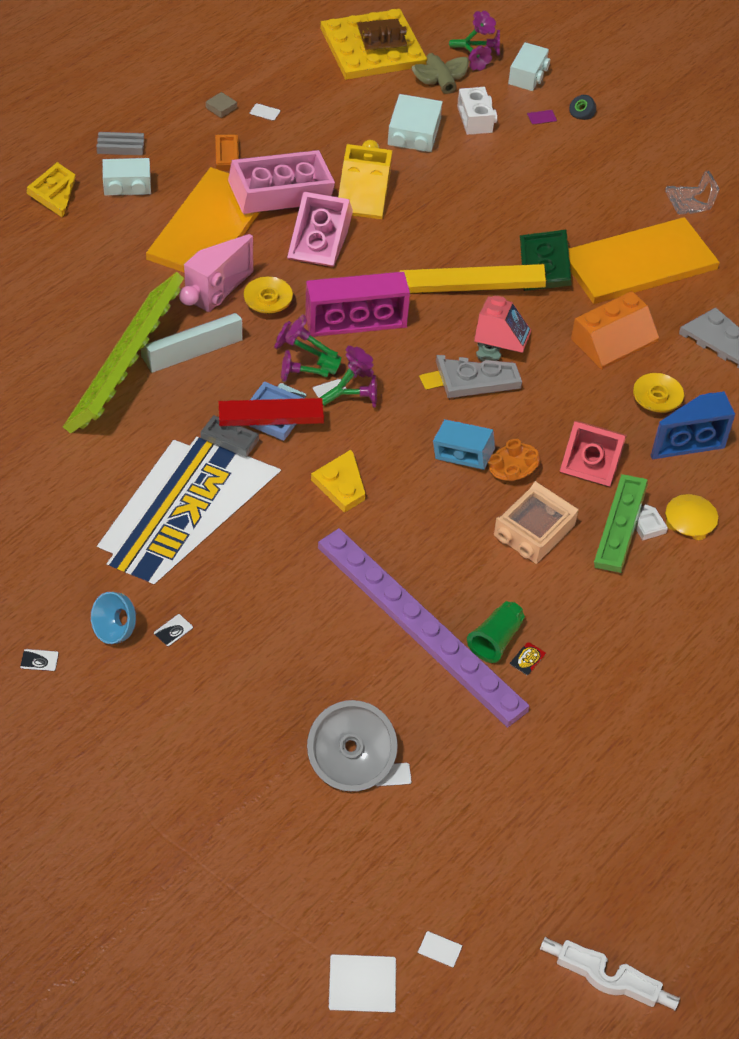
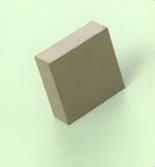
(221, 104)

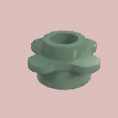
(488, 352)

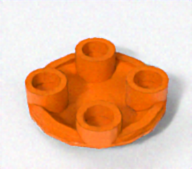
(514, 461)

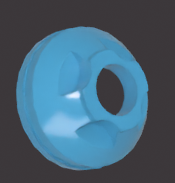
(106, 619)

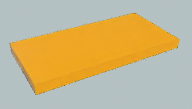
(202, 221)
(640, 260)

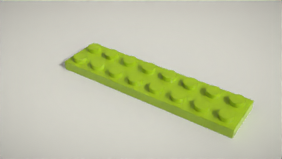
(124, 354)

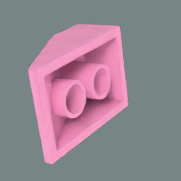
(320, 229)

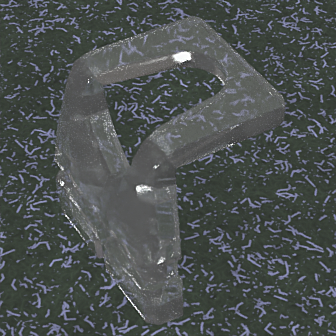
(683, 199)

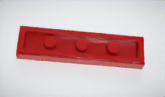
(271, 412)

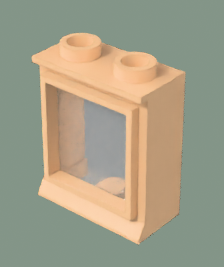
(536, 522)

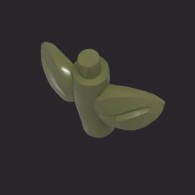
(444, 74)

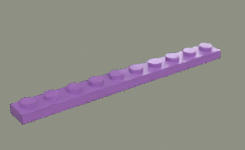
(424, 628)

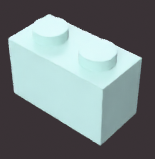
(529, 66)
(126, 176)

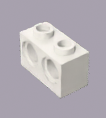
(476, 110)

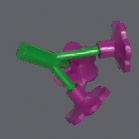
(481, 55)
(358, 364)

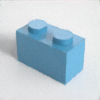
(464, 444)

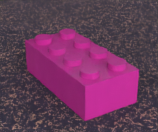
(357, 304)

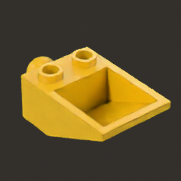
(366, 178)

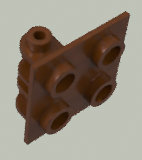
(382, 34)

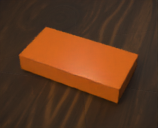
(226, 151)

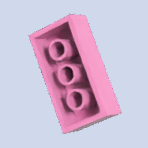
(278, 180)

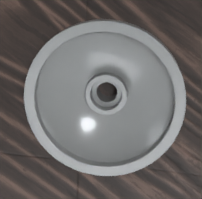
(373, 739)

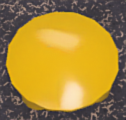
(691, 516)

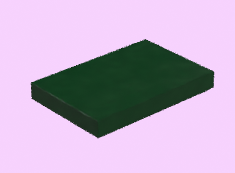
(552, 251)

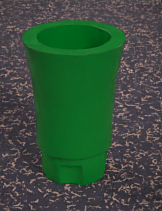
(495, 632)

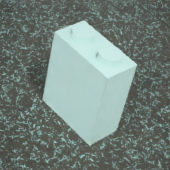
(415, 123)

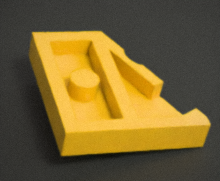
(53, 188)
(341, 481)

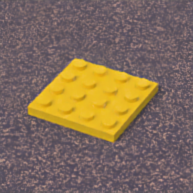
(357, 62)

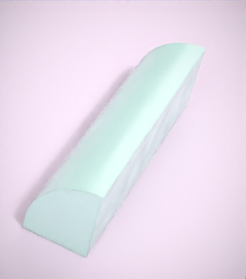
(192, 342)

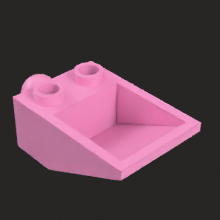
(217, 272)

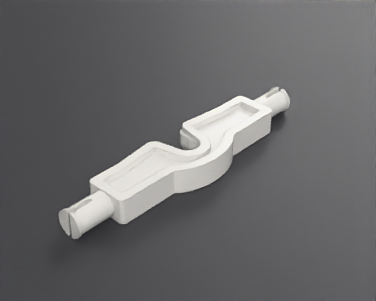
(626, 981)

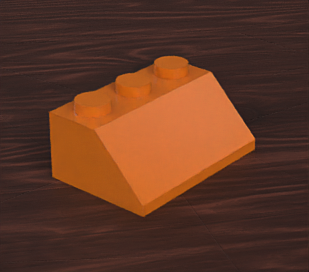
(615, 330)

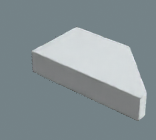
(650, 523)

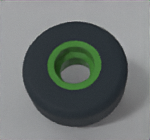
(580, 102)

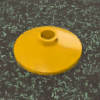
(268, 294)
(658, 392)

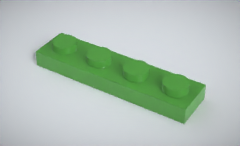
(621, 523)

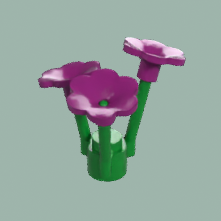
(327, 360)

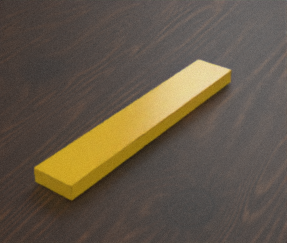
(475, 278)

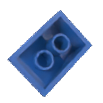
(695, 427)

